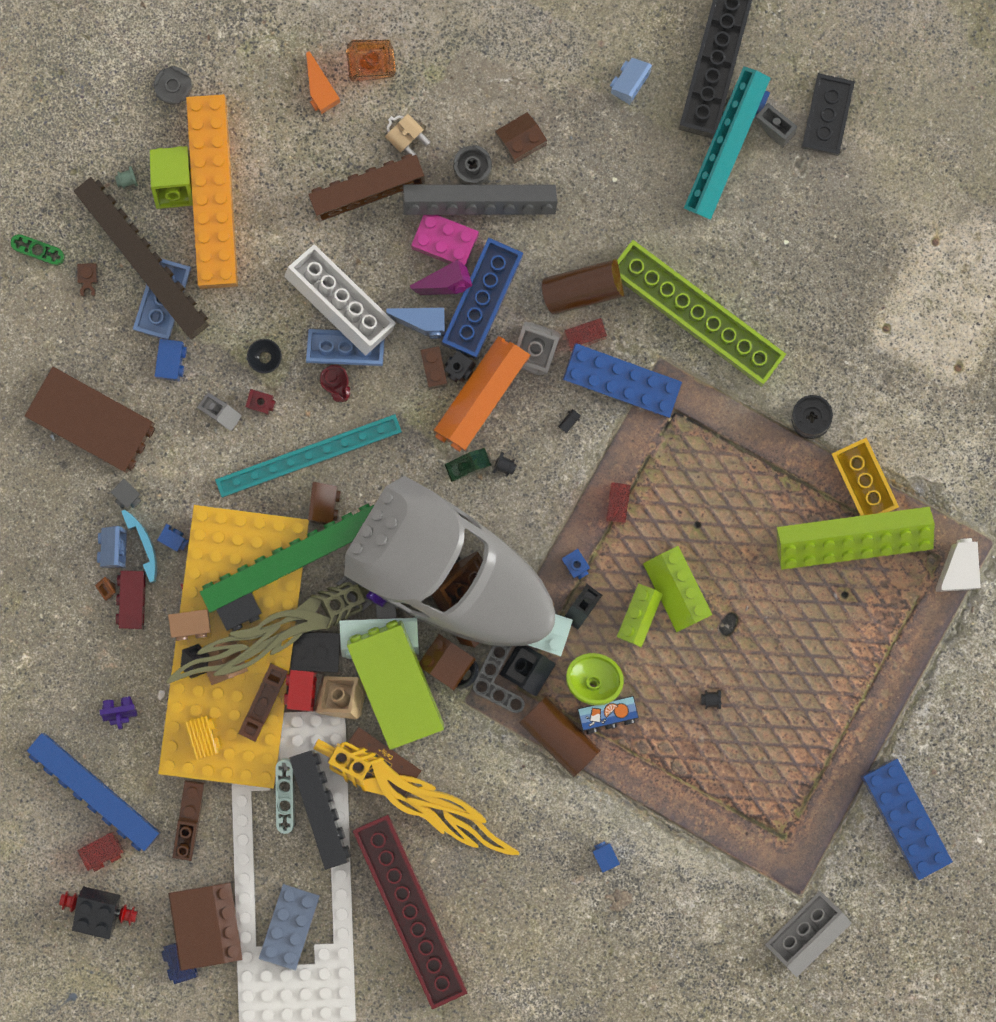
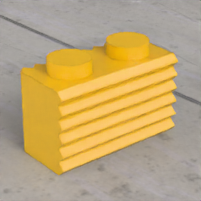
(202, 737)

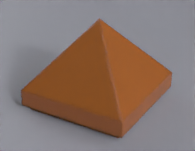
(106, 588)

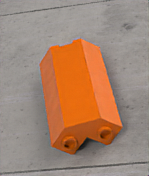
(481, 394)

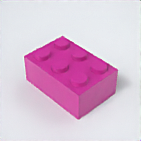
(444, 239)

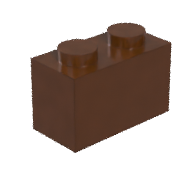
(434, 367)

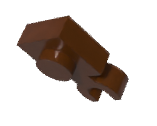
(87, 275)

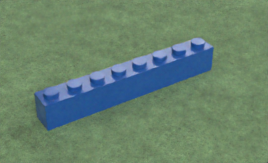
(93, 791)

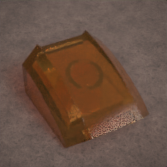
(370, 60)

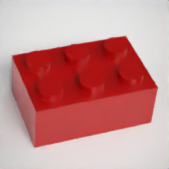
(301, 690)

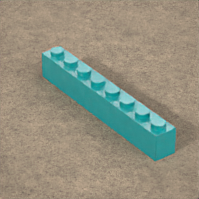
(727, 142)

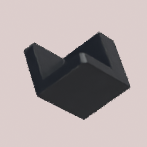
(190, 654)

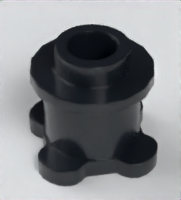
(504, 465)
(711, 699)

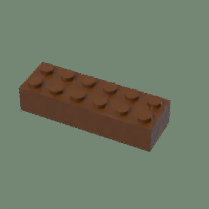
(366, 188)

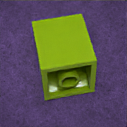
(171, 177)

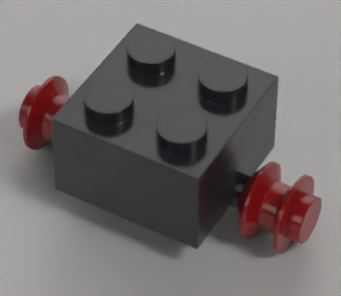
(96, 911)

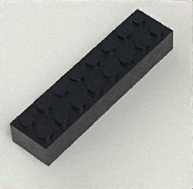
(714, 67)

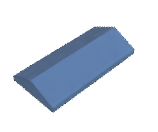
(152, 315)
(336, 348)

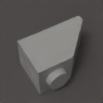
(219, 411)

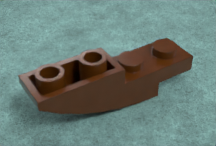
(188, 820)

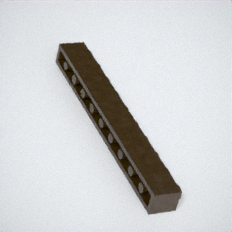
(141, 258)

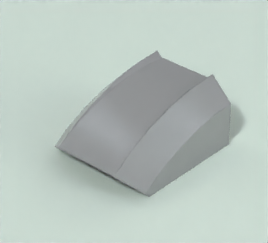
(540, 344)

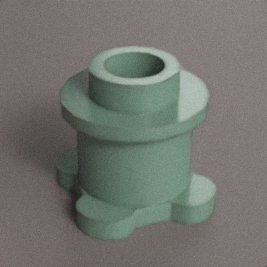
(126, 178)

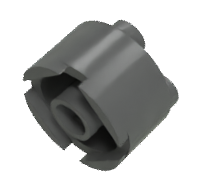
(472, 155)

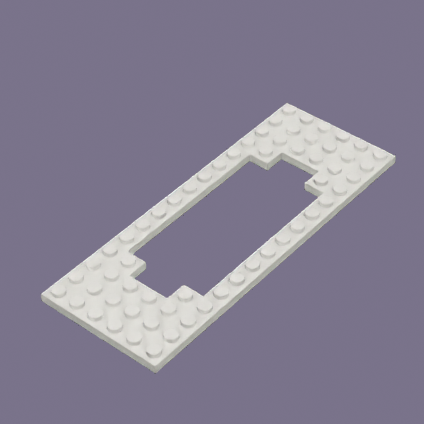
(314, 990)

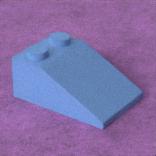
(423, 320)
(113, 547)

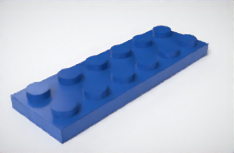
(622, 380)

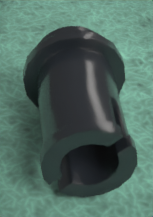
(569, 421)

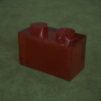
(586, 333)
(618, 503)
(101, 851)

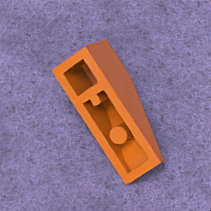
(321, 91)

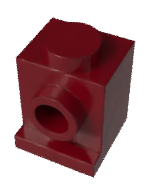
(252, 402)

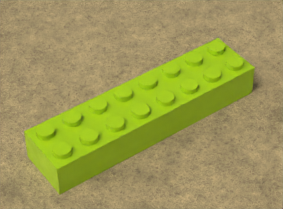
(855, 538)

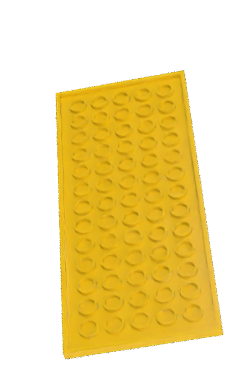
(217, 546)

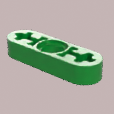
(26, 240)

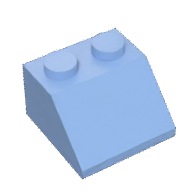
(631, 79)

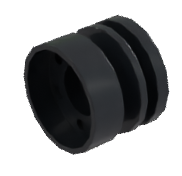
(819, 409)

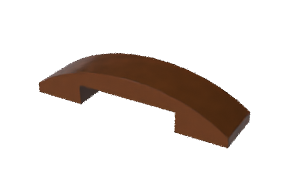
(263, 702)

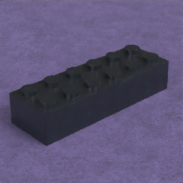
(319, 809)

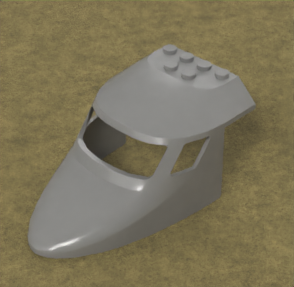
(410, 550)

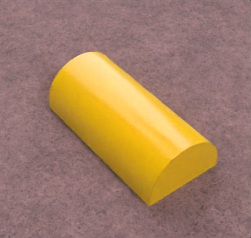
(865, 478)

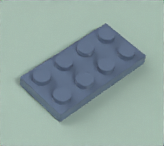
(289, 927)

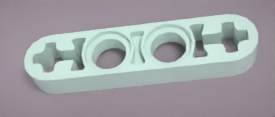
(285, 795)

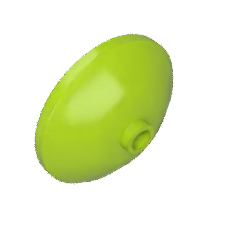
(595, 670)

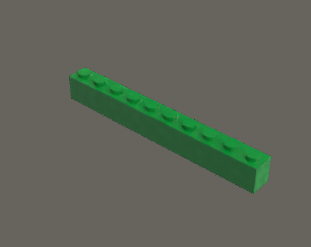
(284, 561)

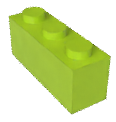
(639, 615)

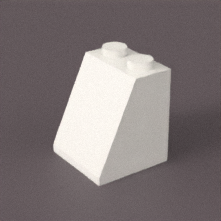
(960, 568)

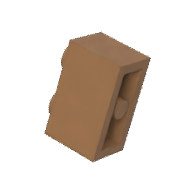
(189, 623)

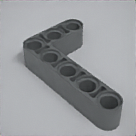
(491, 686)

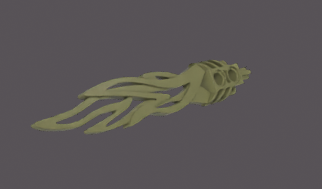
(304, 612)

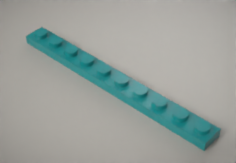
(308, 456)

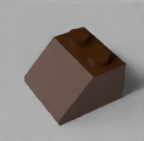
(521, 137)
(323, 503)
(446, 662)

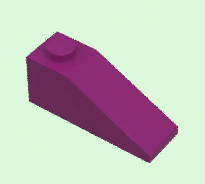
(447, 280)

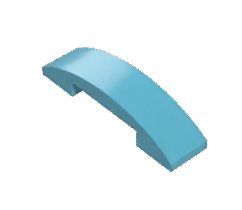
(150, 567)

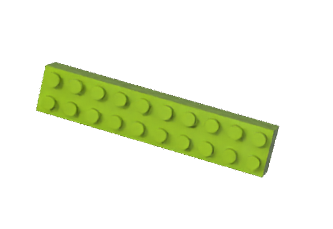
(698, 314)

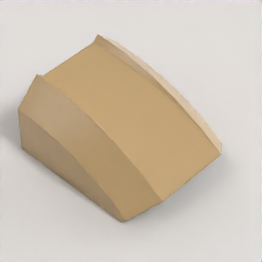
(340, 697)

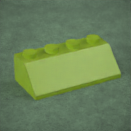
(679, 588)

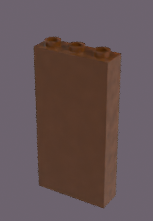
(90, 420)

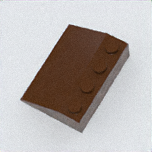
(456, 586)
(205, 926)

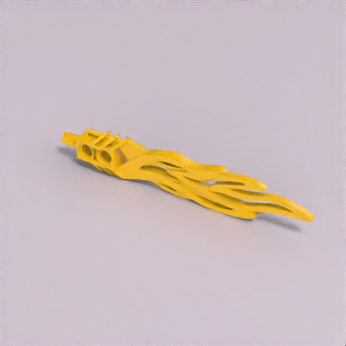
(430, 797)

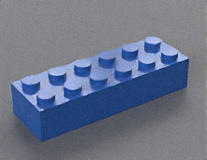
(483, 299)
(906, 819)

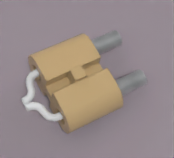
(404, 133)

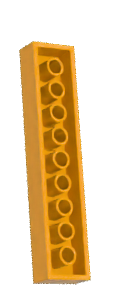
(212, 191)

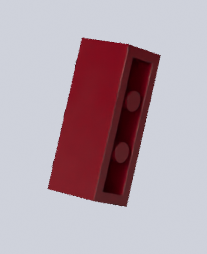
(131, 599)

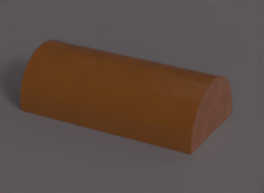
(582, 287)
(560, 736)

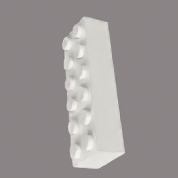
(339, 299)

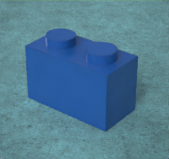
(170, 360)

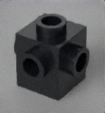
(459, 361)

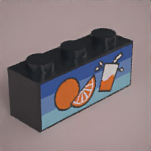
(608, 715)

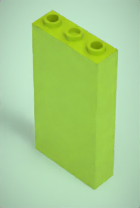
(395, 684)

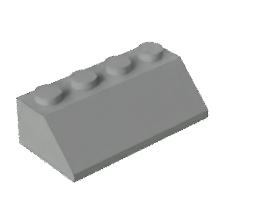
(808, 933)

